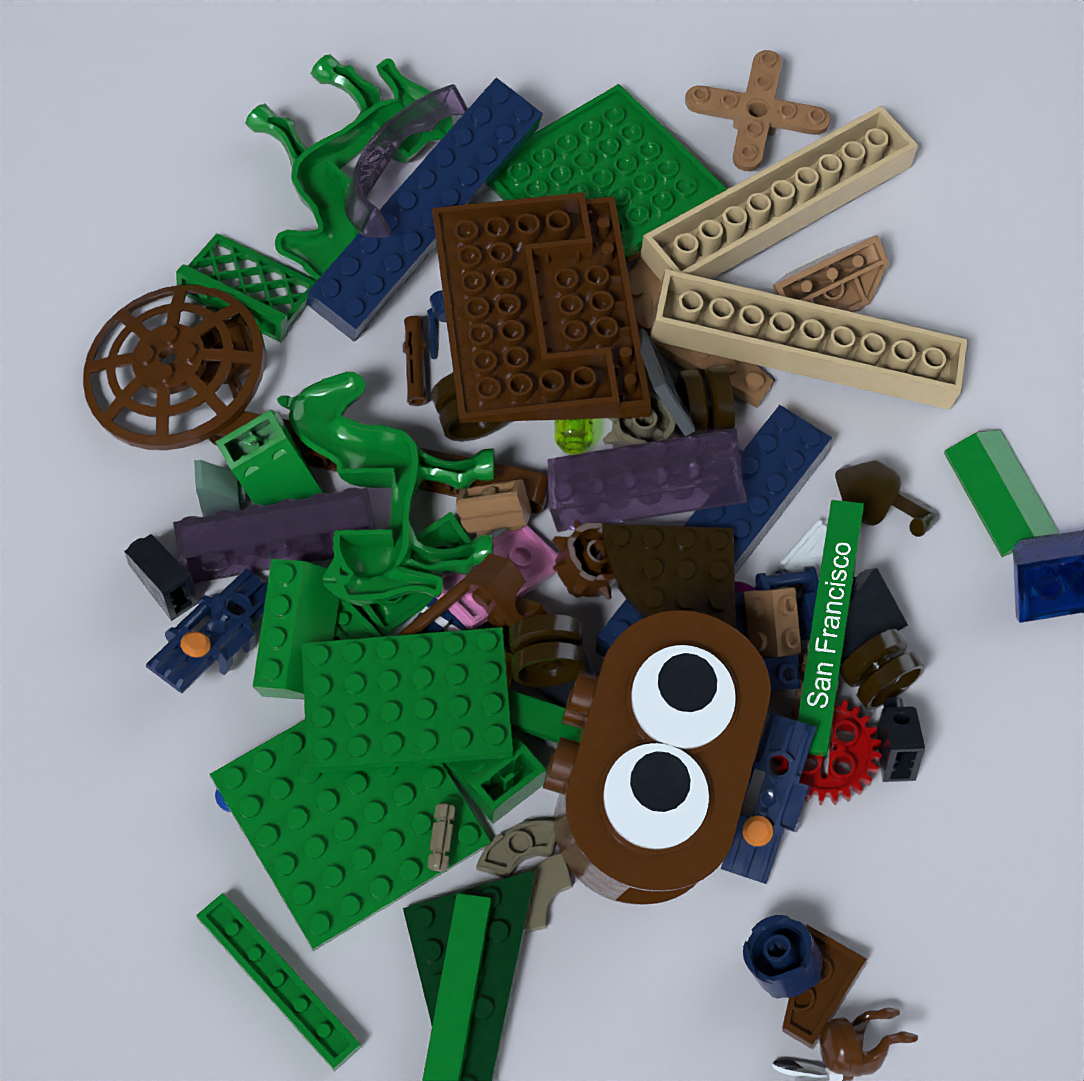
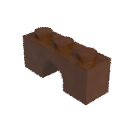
(496, 588)

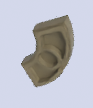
(517, 845)
(551, 879)

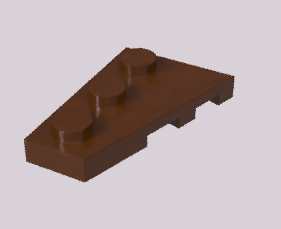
(818, 1005)

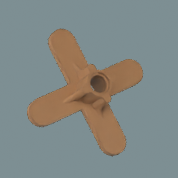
(757, 110)

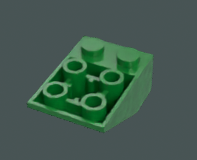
(268, 461)
(500, 782)

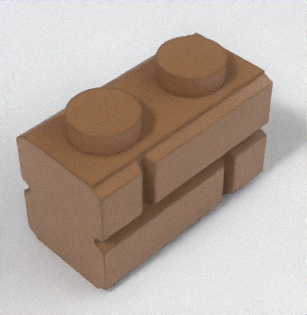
(494, 507)

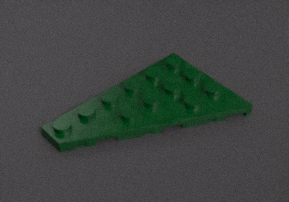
(429, 934)

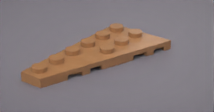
(746, 379)

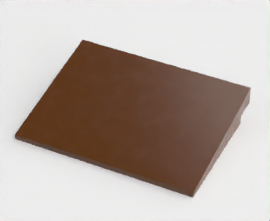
(540, 310)

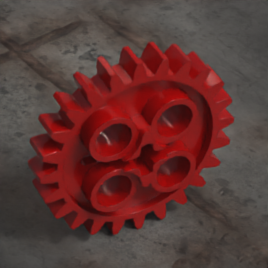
(856, 754)

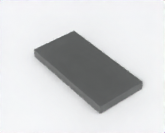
(665, 383)

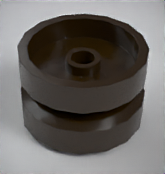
(708, 398)
(446, 405)
(546, 650)
(881, 669)

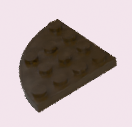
(673, 568)

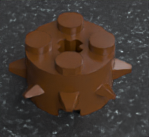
(583, 562)

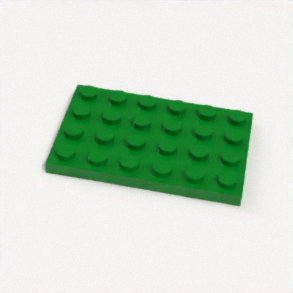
(406, 700)

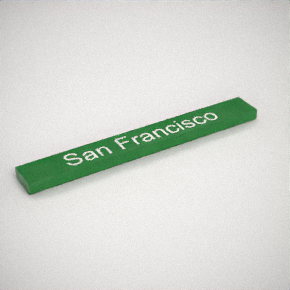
(830, 621)

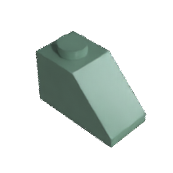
(217, 488)

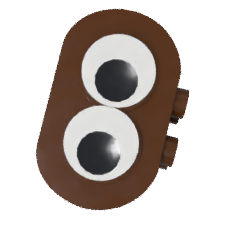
(658, 757)

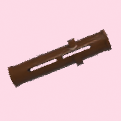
(414, 348)

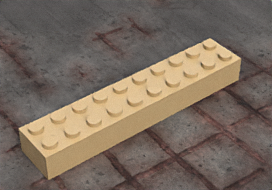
(781, 198)
(809, 339)

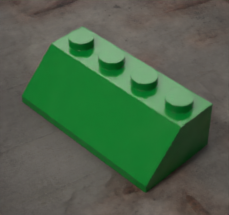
(294, 613)

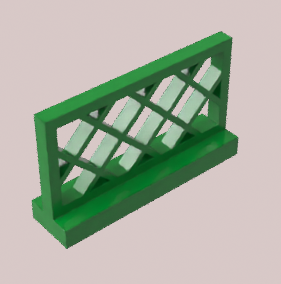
(269, 320)

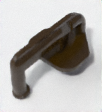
(879, 490)

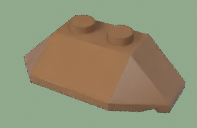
(839, 279)

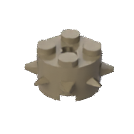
(643, 429)

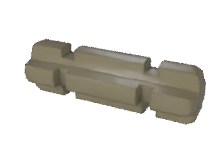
(441, 837)

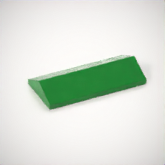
(999, 490)
(388, 615)

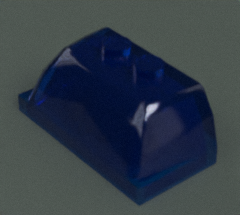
(1049, 576)

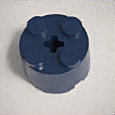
(783, 957)

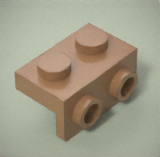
(773, 621)

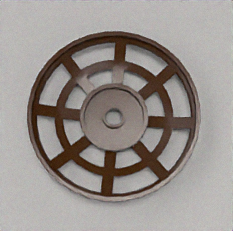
(177, 375)

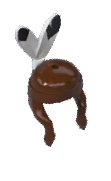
(843, 1050)

